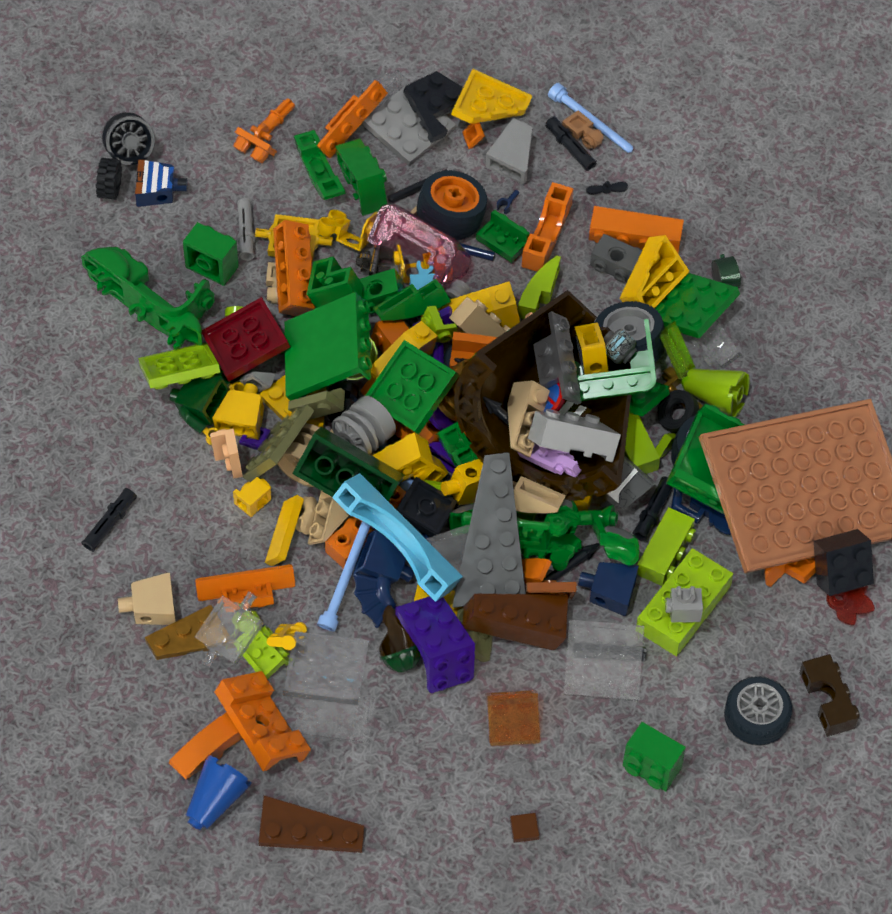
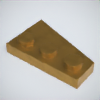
(179, 636)

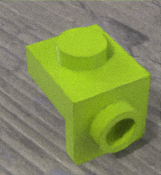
(434, 322)

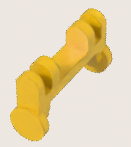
(284, 635)

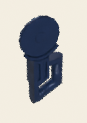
(714, 517)

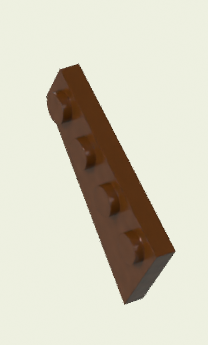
(302, 828)

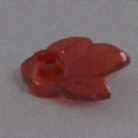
(852, 604)

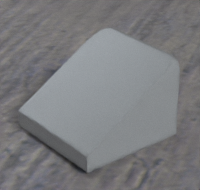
(261, 379)

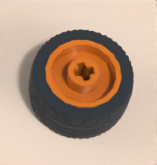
(452, 203)

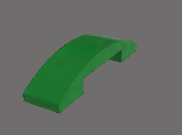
(317, 166)

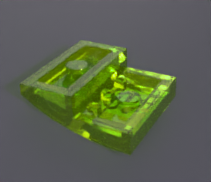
(677, 350)

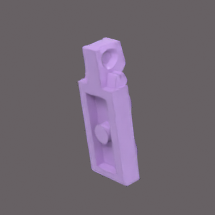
(553, 460)

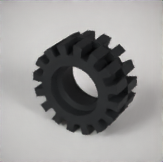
(108, 178)

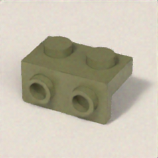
(322, 403)

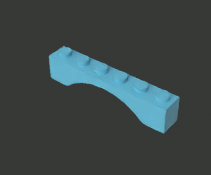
(431, 569)

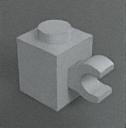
(684, 604)

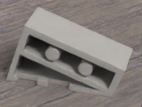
(574, 433)

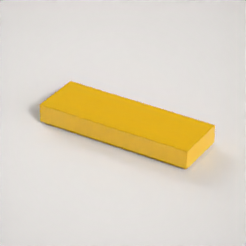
(284, 530)

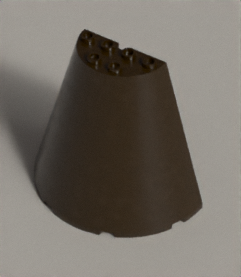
(513, 360)

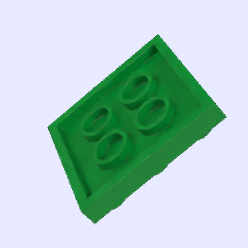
(696, 304)
(412, 386)

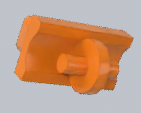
(262, 149)

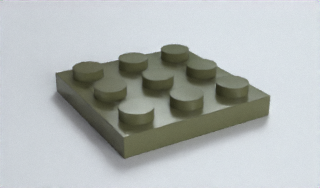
(274, 448)

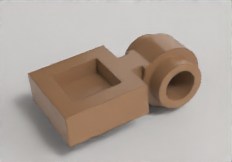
(582, 126)

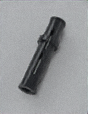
(565, 137)
(114, 513)
(649, 516)

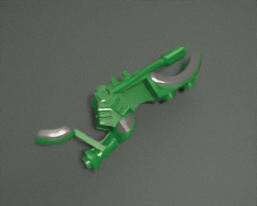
(558, 531)

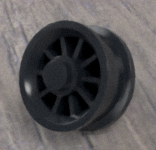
(128, 138)

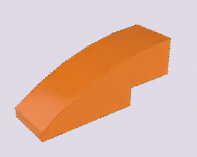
(208, 742)

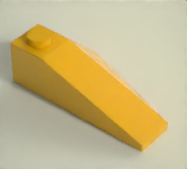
(498, 300)

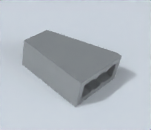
(511, 151)

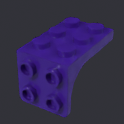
(441, 640)

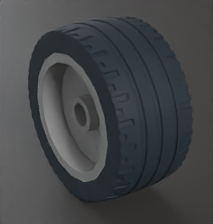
(631, 318)

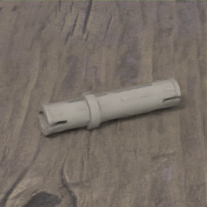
(245, 236)

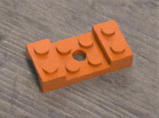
(248, 701)

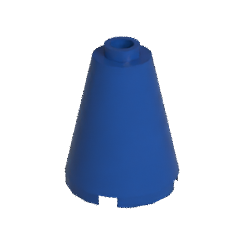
(215, 792)

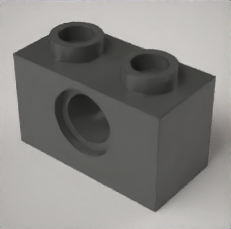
(614, 258)

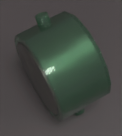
(726, 271)

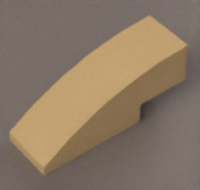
(536, 498)

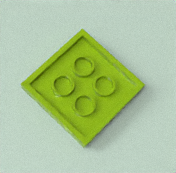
(179, 366)

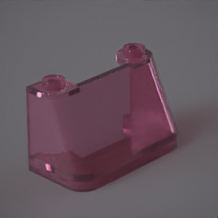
(447, 254)

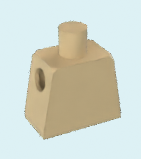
(150, 601)

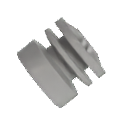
(365, 424)

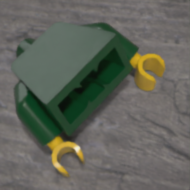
(200, 400)

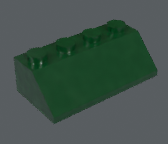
(333, 460)

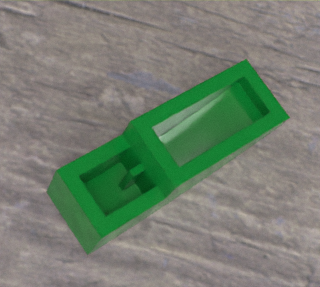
(412, 302)

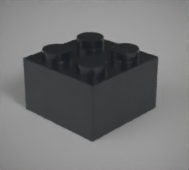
(843, 562)

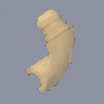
(306, 520)

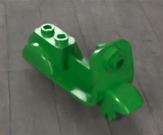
(126, 279)

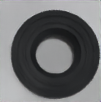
(668, 403)

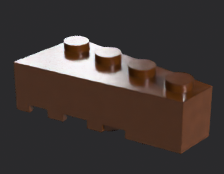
(522, 618)

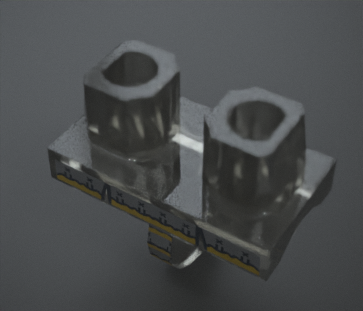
(380, 254)

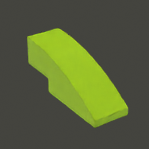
(539, 288)

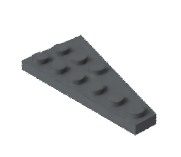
(492, 546)

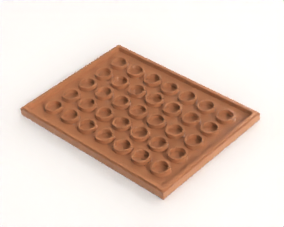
(802, 481)

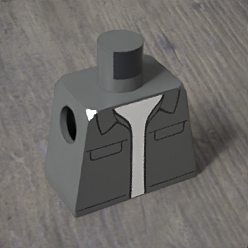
(632, 486)

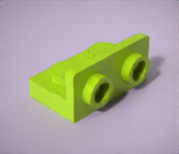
(264, 657)

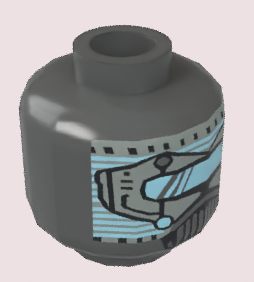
(620, 346)

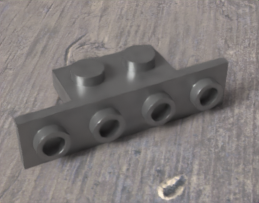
(556, 359)

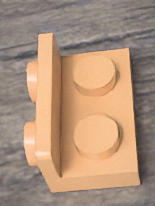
(225, 448)

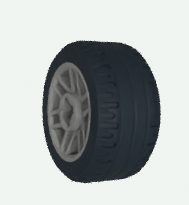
(758, 710)

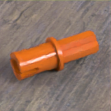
(277, 116)

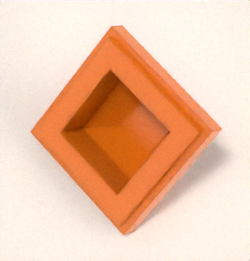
(473, 135)

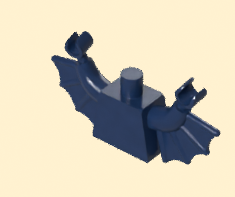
(376, 570)

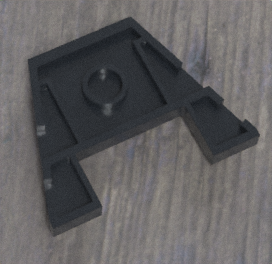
(432, 98)

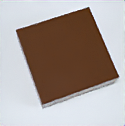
(524, 827)

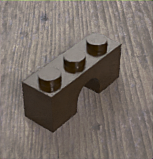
(824, 676)

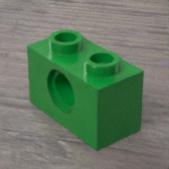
(381, 287)

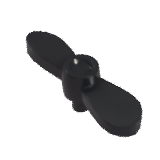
(607, 188)

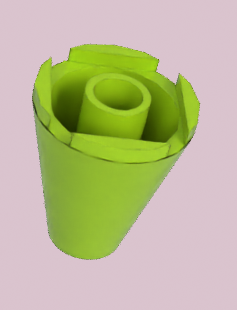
(718, 388)

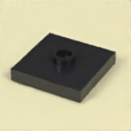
(426, 507)

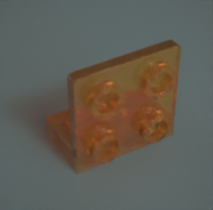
(513, 717)

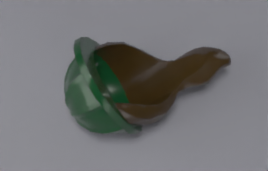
(397, 647)

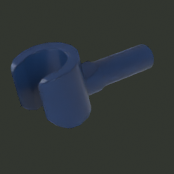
(506, 202)

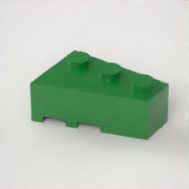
(363, 174)

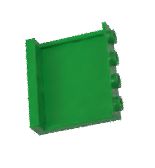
(327, 345)
(691, 469)

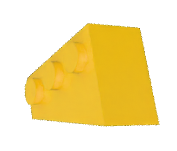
(655, 272)

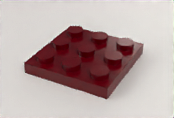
(245, 339)

